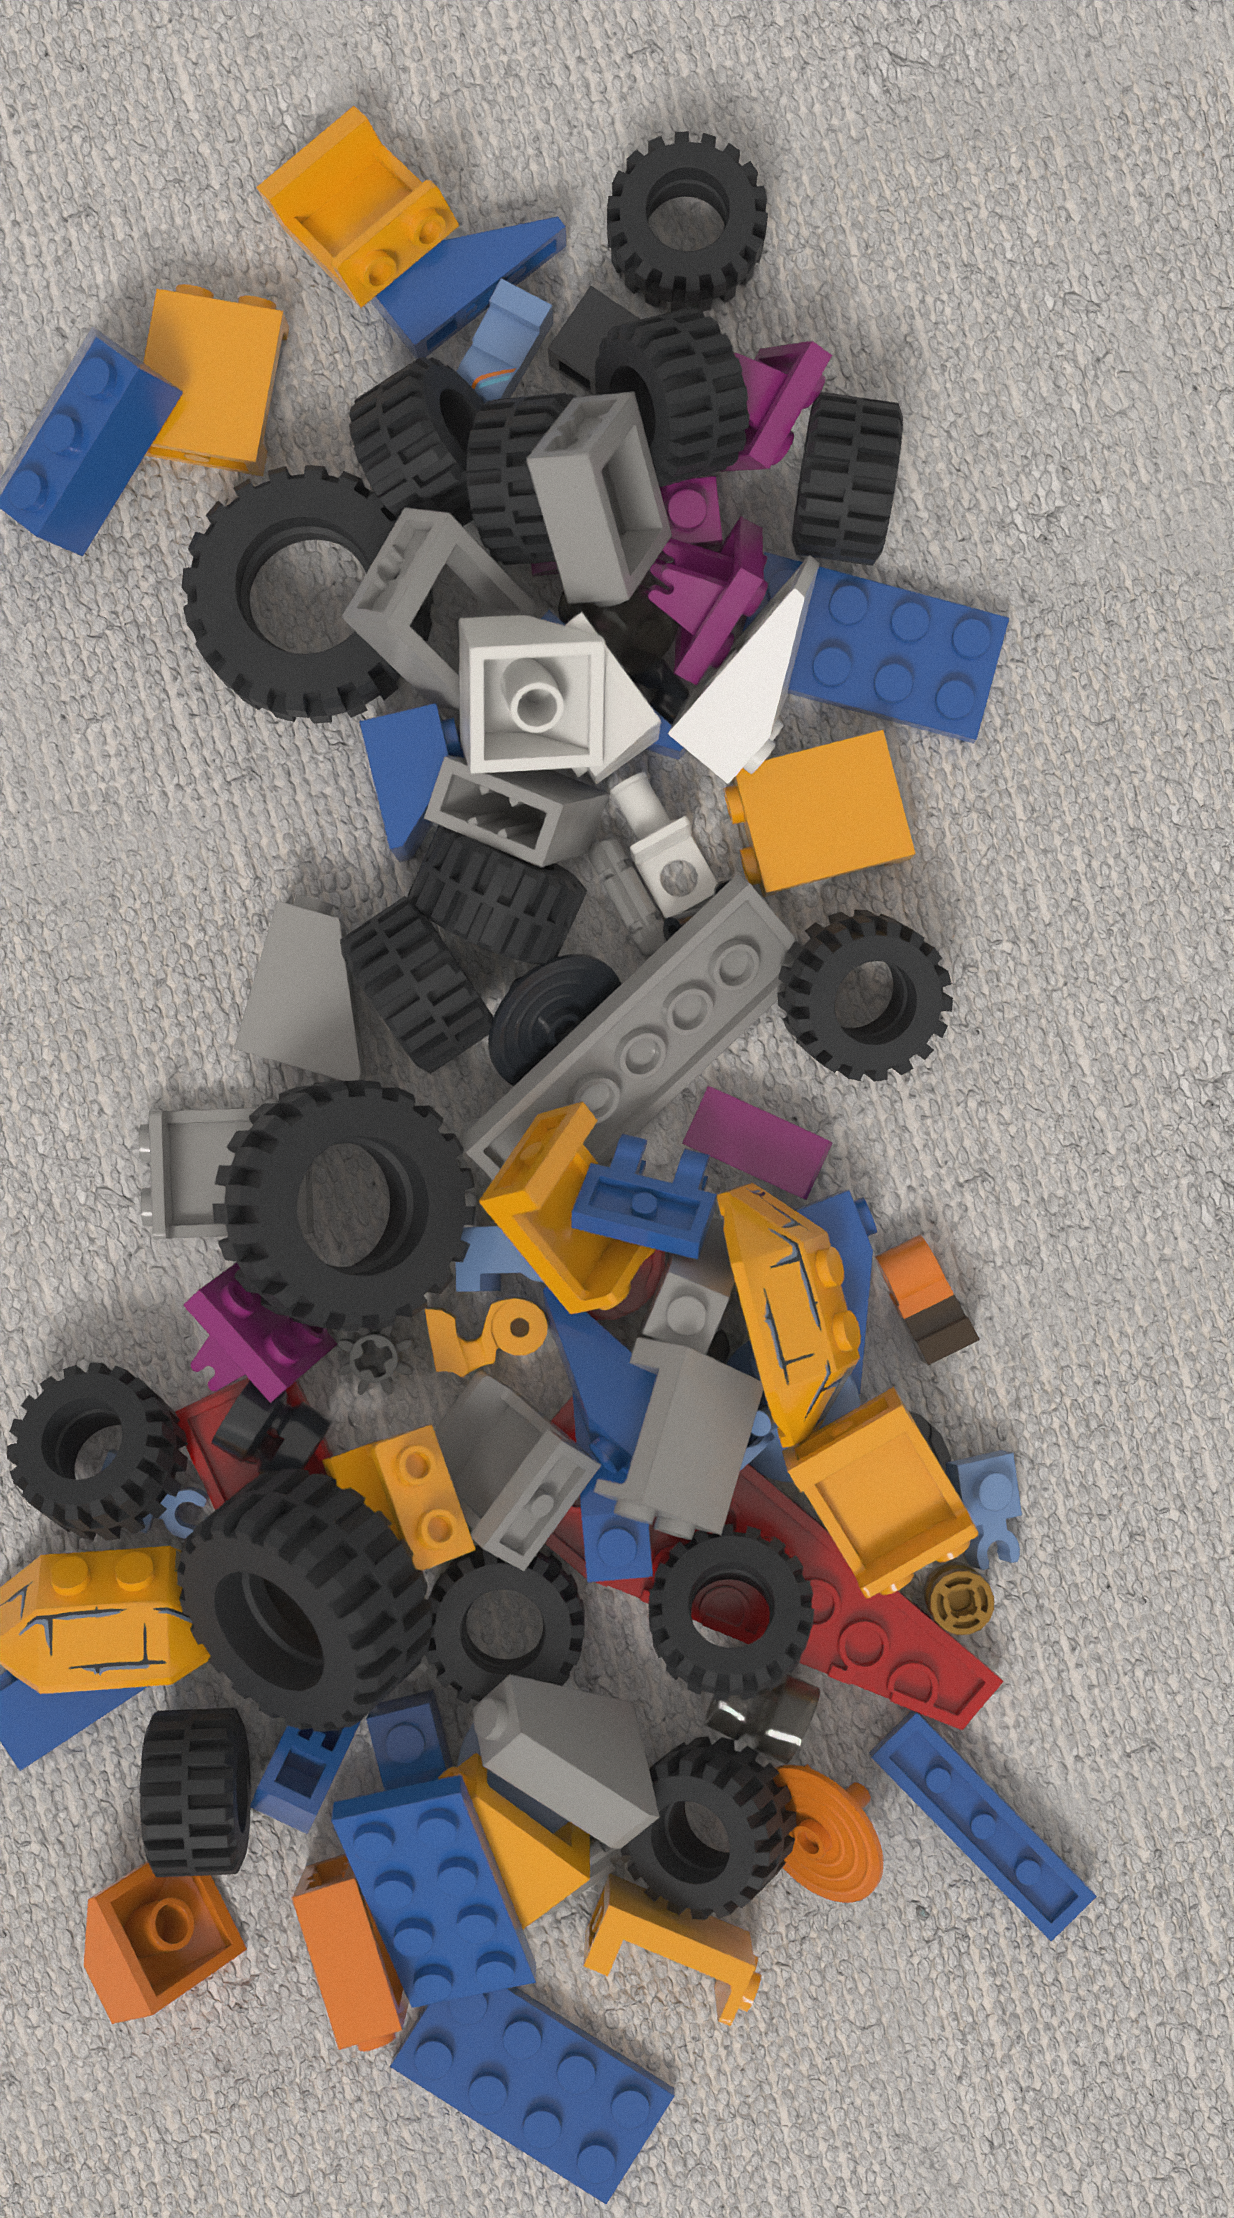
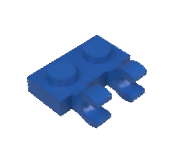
(643, 1209)

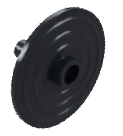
(545, 1010)

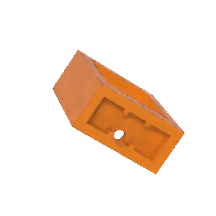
(349, 1957)

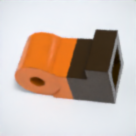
(925, 1300)

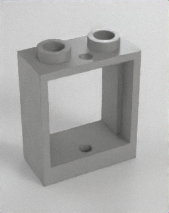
(600, 498)
(386, 606)

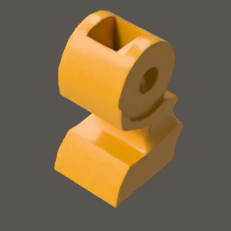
(511, 1324)

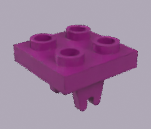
(778, 388)
(710, 595)
(252, 1338)

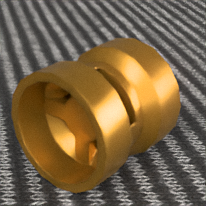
(949, 1590)

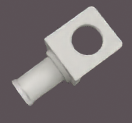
(661, 843)

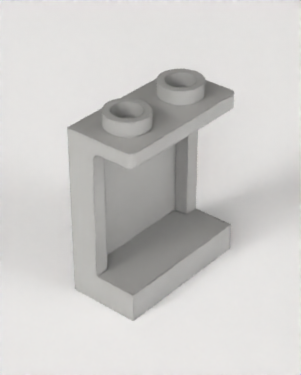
(184, 1163)
(687, 1442)
(510, 1468)

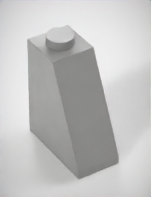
(519, 812)
(304, 995)
(692, 1294)
(570, 1754)

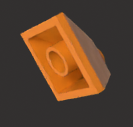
(155, 1940)

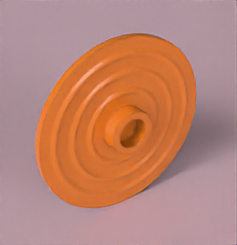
(834, 1839)

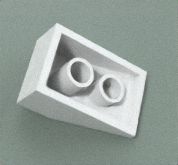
(736, 707)

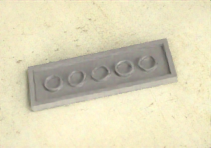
(652, 1029)

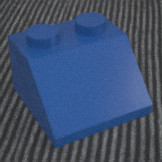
(405, 763)

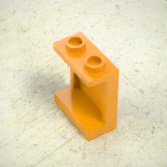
(357, 207)
(225, 366)
(820, 814)
(534, 1209)
(412, 1488)
(881, 1494)
(534, 1863)
(703, 1945)

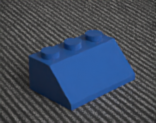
(86, 444)

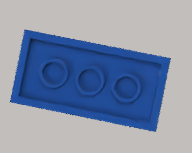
(892, 651)
(434, 1891)
(537, 2084)

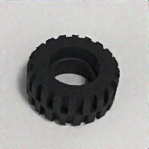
(223, 573)
(423, 1215)
(305, 1599)

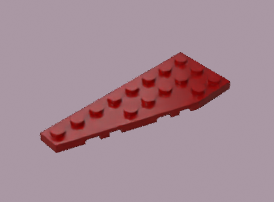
(858, 1640)

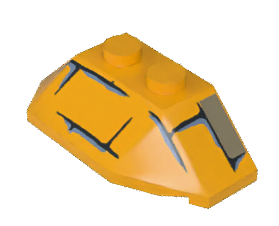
(791, 1307)
(98, 1621)

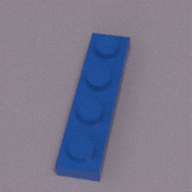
(982, 1824)

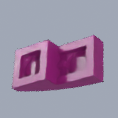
(757, 1143)

